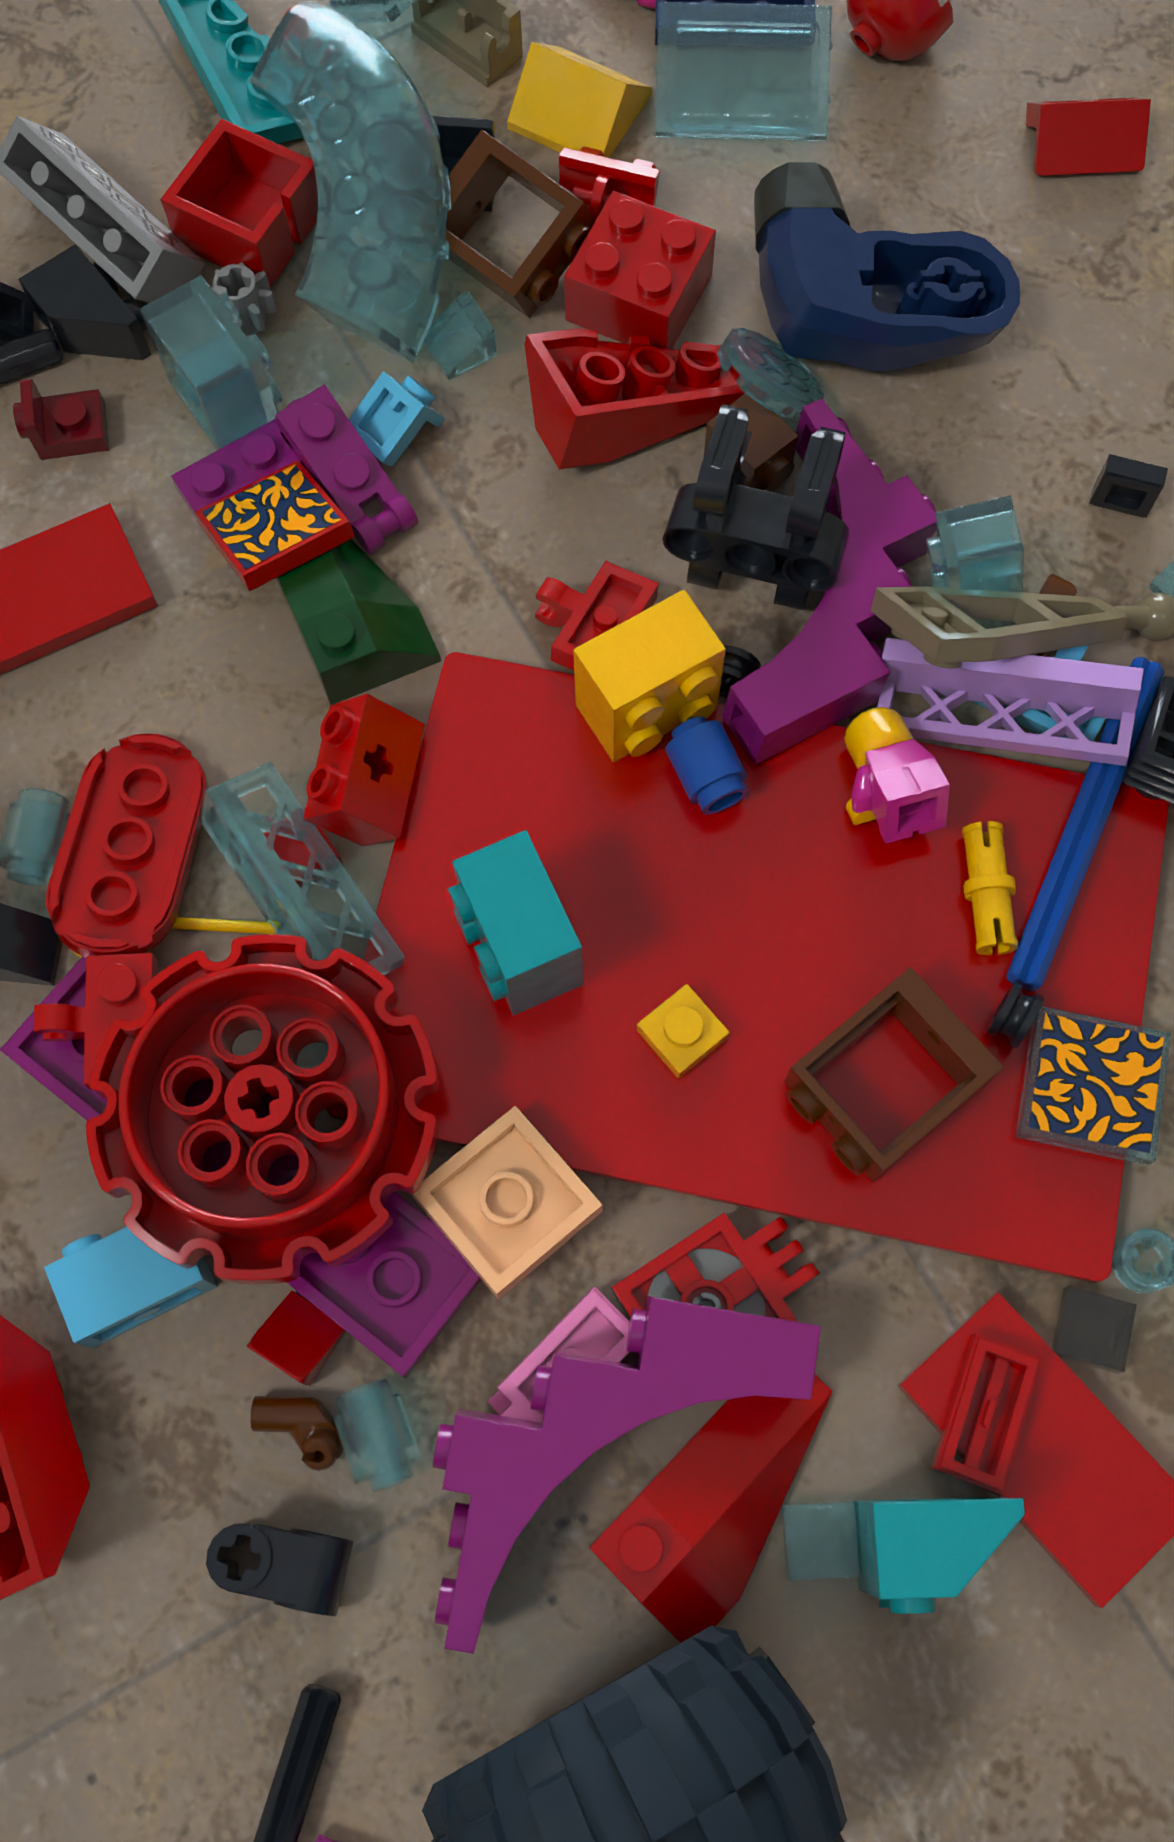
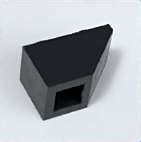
(83, 309)

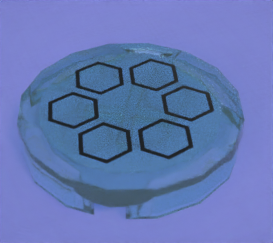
(769, 373)

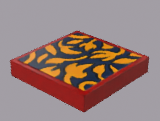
(274, 525)

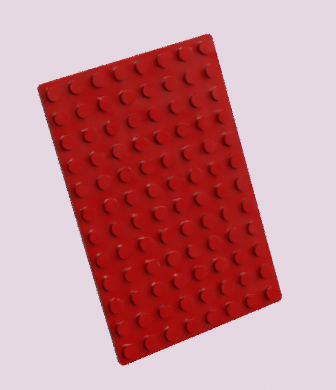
(784, 934)

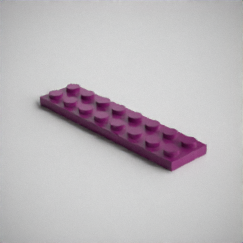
(386, 1297)

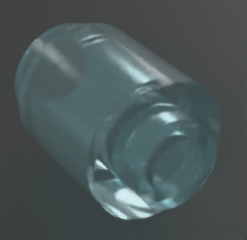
(33, 835)
(376, 1435)

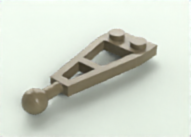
(944, 630)

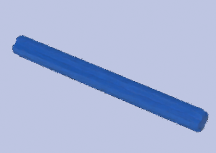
(1077, 846)

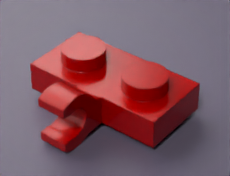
(608, 601)
(110, 994)

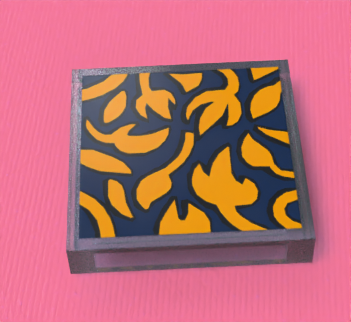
(1094, 1085)

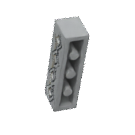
(96, 212)

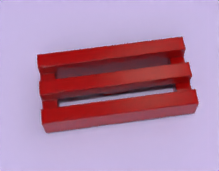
(1009, 1439)

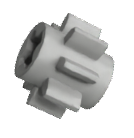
(248, 293)

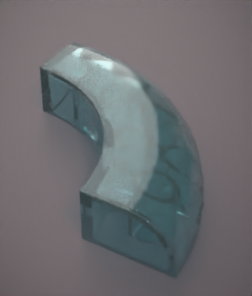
(375, 177)

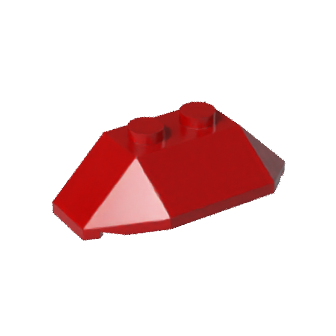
(39, 1464)

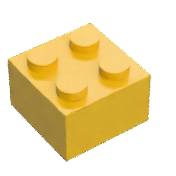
(648, 676)

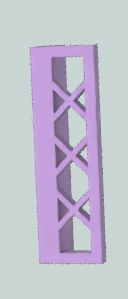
(1021, 684)

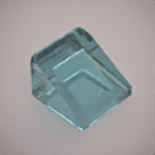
(461, 337)

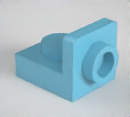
(393, 416)

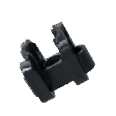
(758, 532)

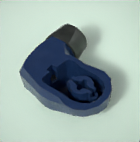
(871, 294)

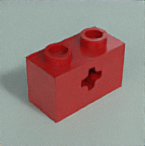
(364, 770)

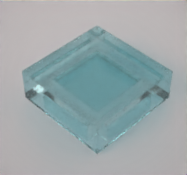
(820, 1541)

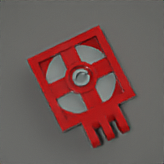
(721, 1272)

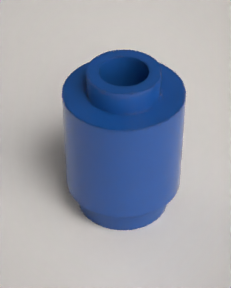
(707, 765)

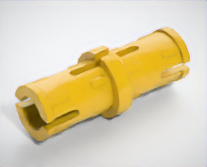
(989, 888)

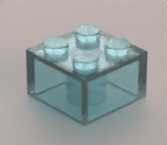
(212, 361)

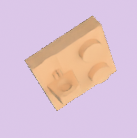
(507, 1201)

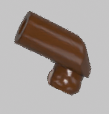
(305, 1421)

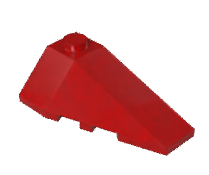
(617, 398)
(708, 1512)

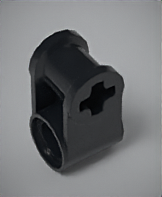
(295, 1566)

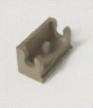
(473, 34)

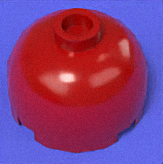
(897, 27)

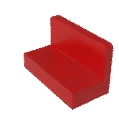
(1089, 135)

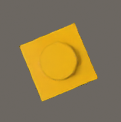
(682, 1031)

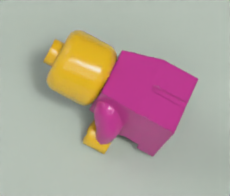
(895, 777)

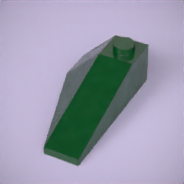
(355, 622)

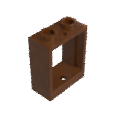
(472, 187)
(935, 1029)

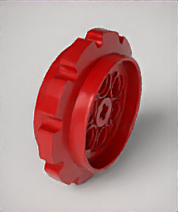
(156, 1144)

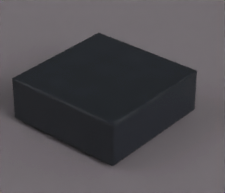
(1128, 486)

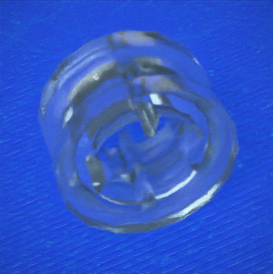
(1126, 1253)

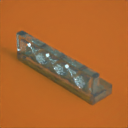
(272, 880)

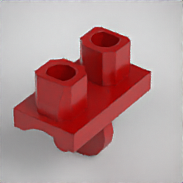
(594, 177)

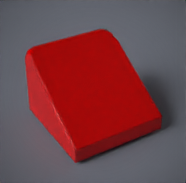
(297, 1338)

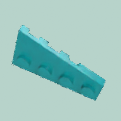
(225, 56)

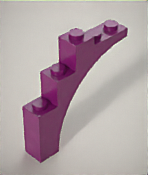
(832, 662)
(514, 1464)

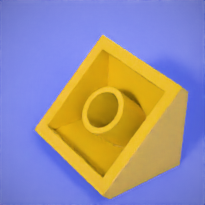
(574, 101)

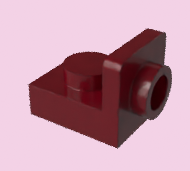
(61, 423)

